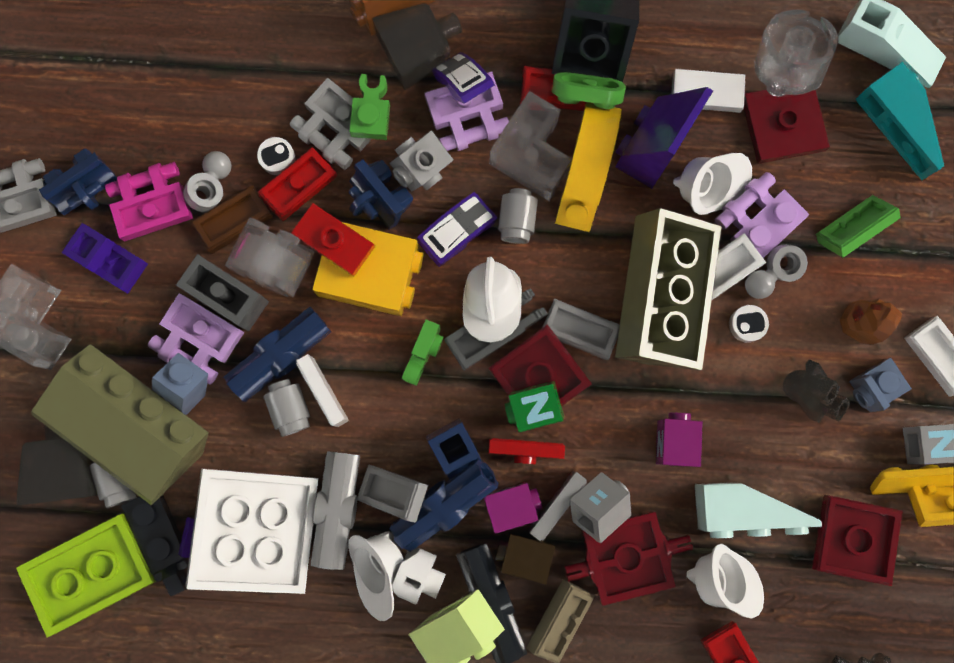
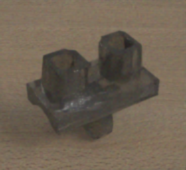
(815, 393)

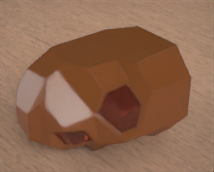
(870, 320)

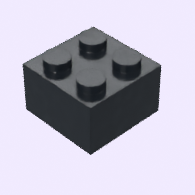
(596, 37)

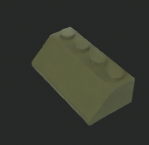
(668, 290)
(120, 424)

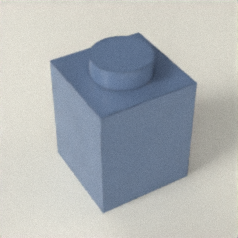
(181, 383)

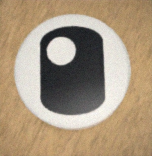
(275, 155)
(748, 323)

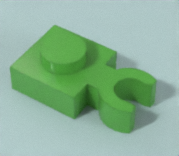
(370, 113)
(427, 344)

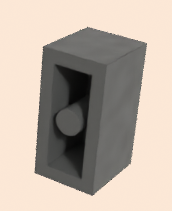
(222, 293)

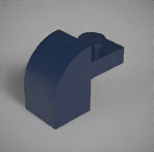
(453, 447)

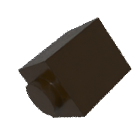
(525, 557)

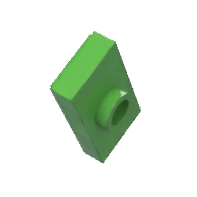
(858, 226)

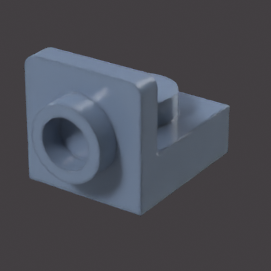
(879, 386)

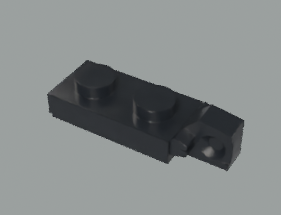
(158, 541)

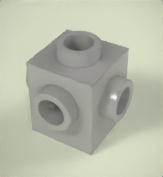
(420, 162)

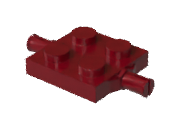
(630, 560)

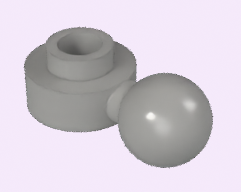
(215, 167)
(762, 283)

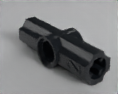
(481, 574)

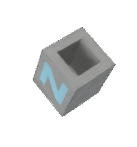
(929, 444)

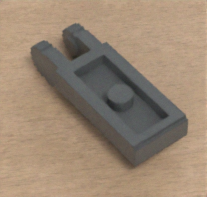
(470, 350)

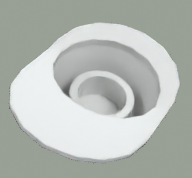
(714, 181)
(492, 301)
(375, 568)
(728, 582)

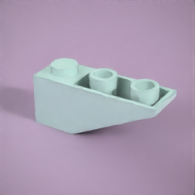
(889, 38)
(738, 507)

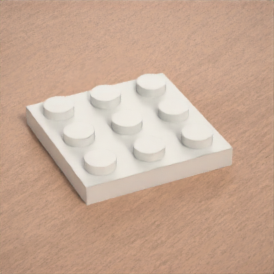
(251, 532)

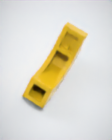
(589, 167)

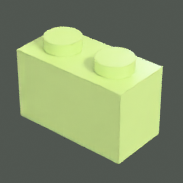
(458, 631)

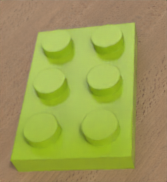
(85, 575)

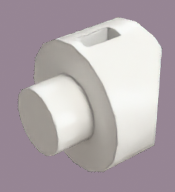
(417, 576)

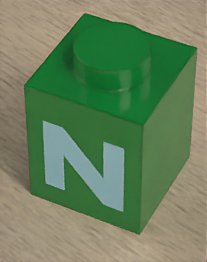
(534, 407)

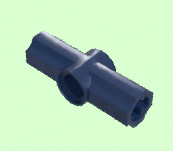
(276, 354)
(445, 505)

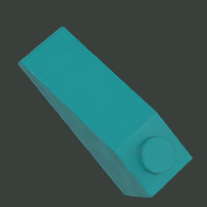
(904, 116)

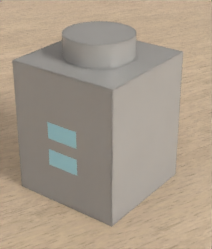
(601, 507)

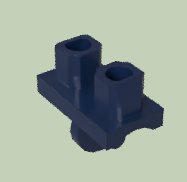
(78, 184)
(373, 197)

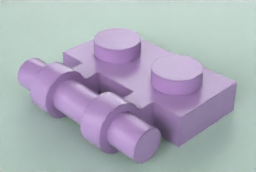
(450, 112)
(772, 223)
(199, 327)

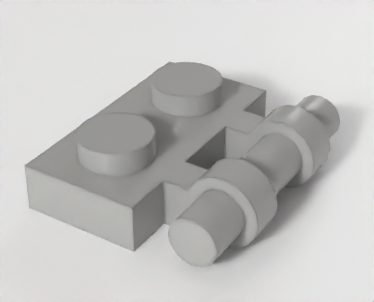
(330, 107)
(24, 202)

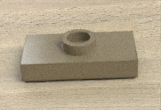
(560, 622)

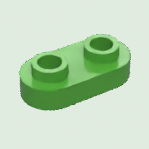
(579, 87)

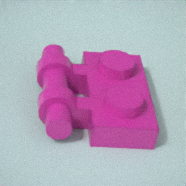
(151, 210)

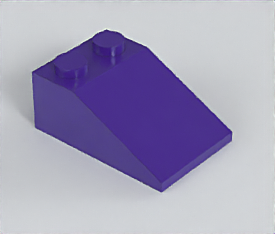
(660, 134)

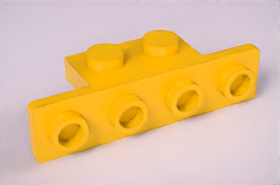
(928, 490)

